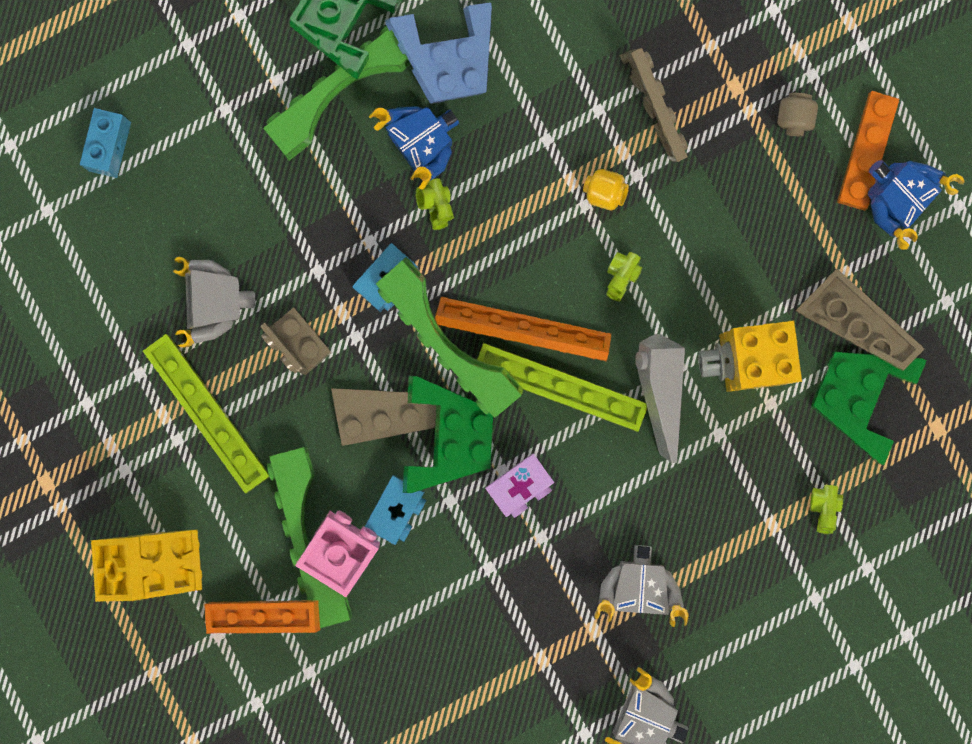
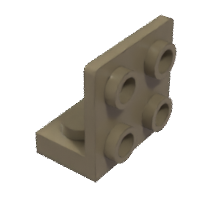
(296, 341)

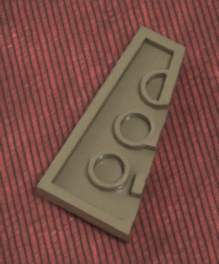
(654, 103)
(856, 318)
(378, 415)

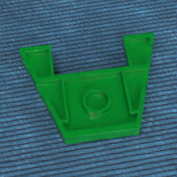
(329, 24)
(851, 392)
(460, 439)

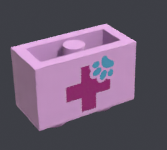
(519, 486)

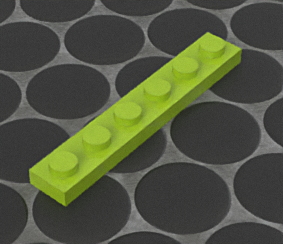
(568, 389)
(206, 413)

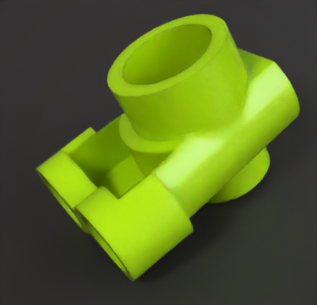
(436, 199)
(624, 270)
(827, 502)

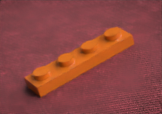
(867, 149)
(262, 617)

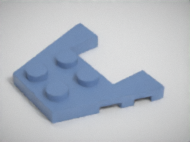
(448, 67)

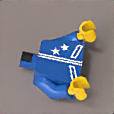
(419, 138)
(903, 195)

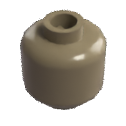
(797, 114)

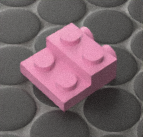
(339, 552)

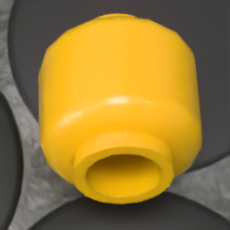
(606, 189)

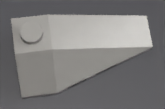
(661, 376)

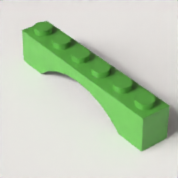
(296, 126)
(489, 383)
(293, 478)

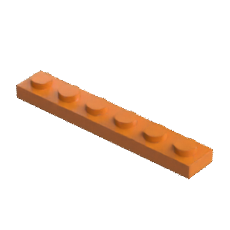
(523, 328)

